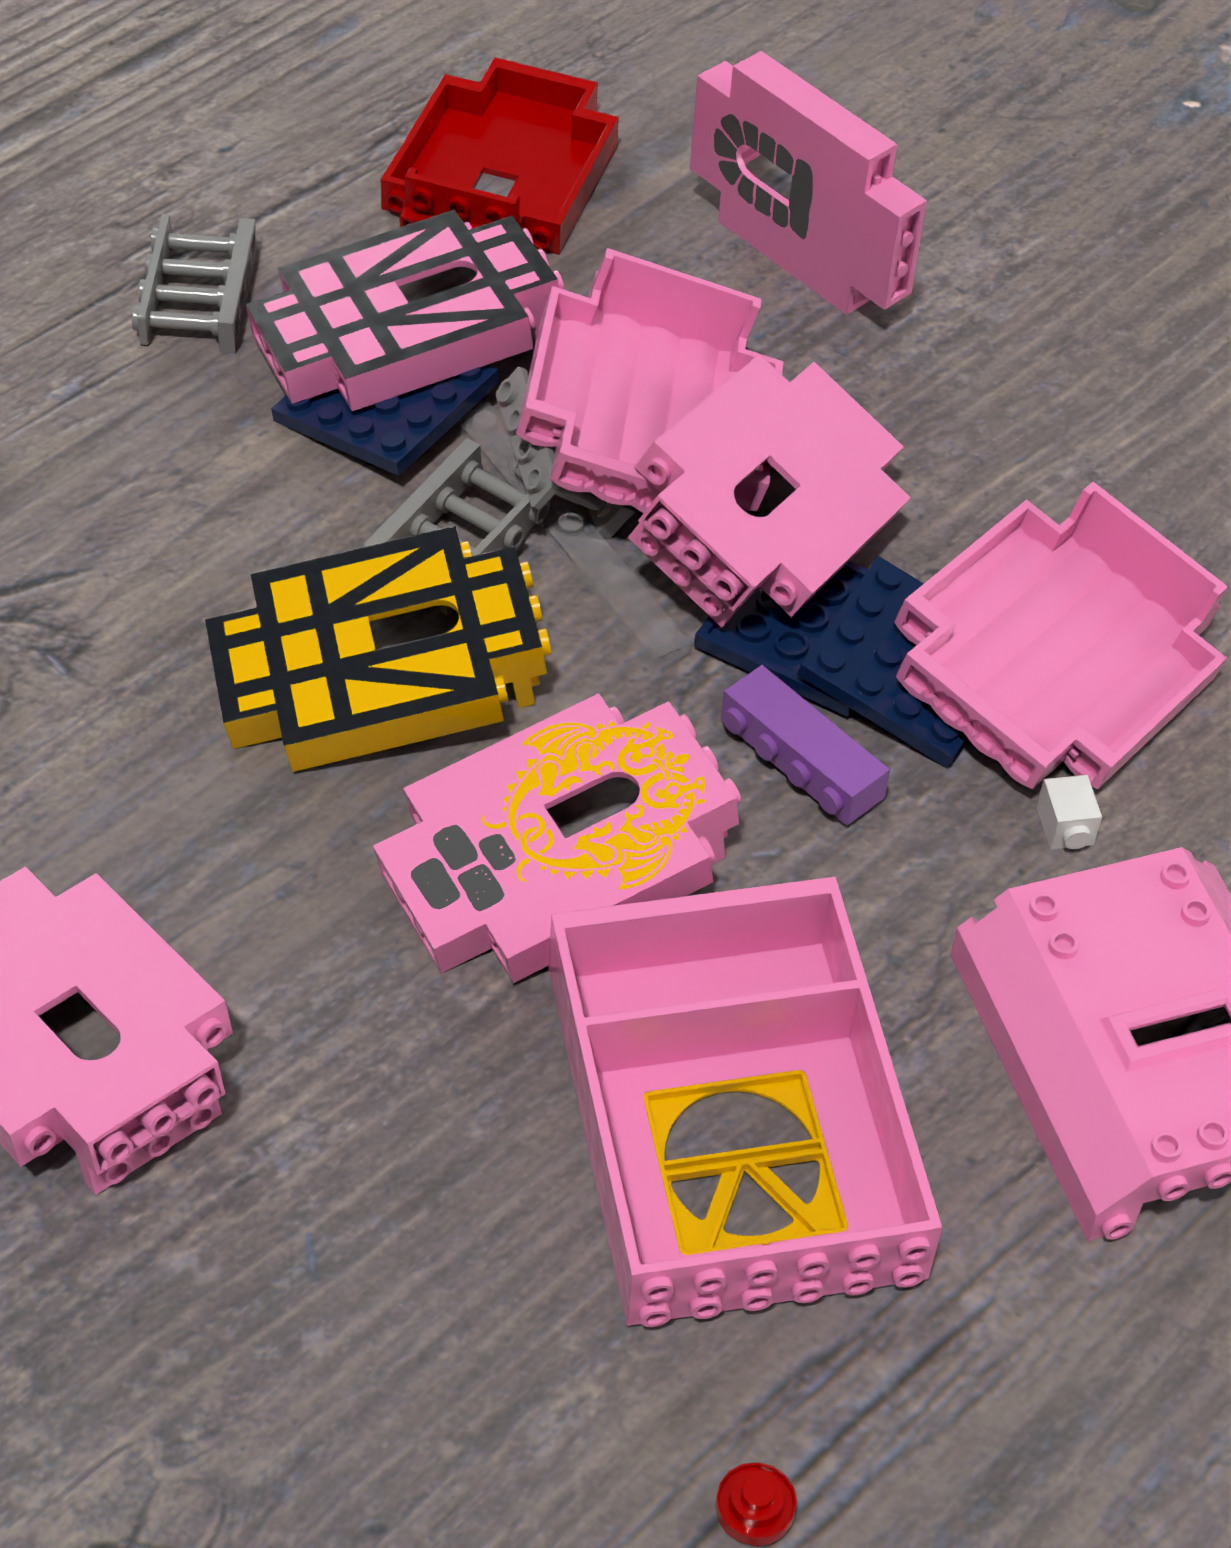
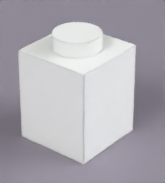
(1069, 812)

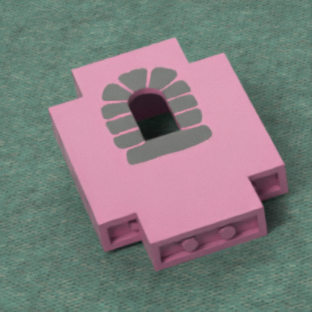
(848, 220)

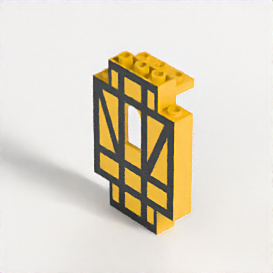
(310, 664)

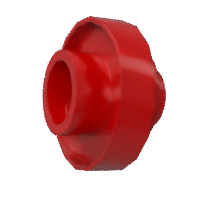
(755, 1504)

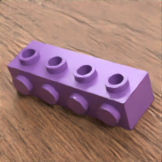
(804, 745)

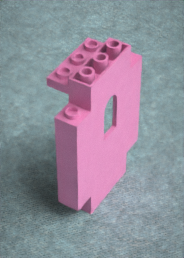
(811, 438)
(167, 1017)

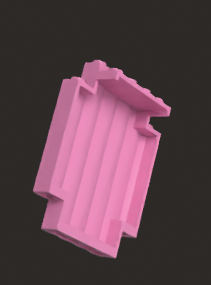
(627, 368)
(1062, 638)

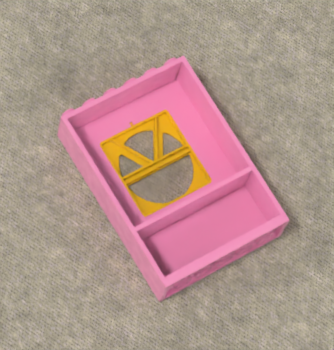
(760, 1001)

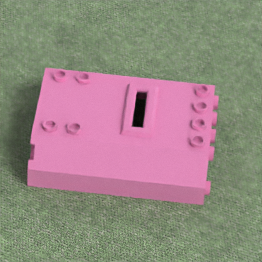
(1061, 986)

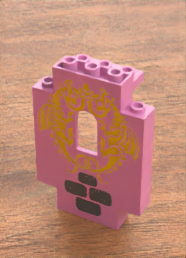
(495, 866)

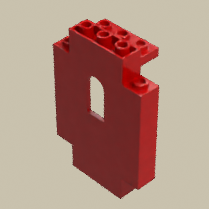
(512, 126)

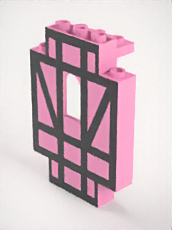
(356, 332)

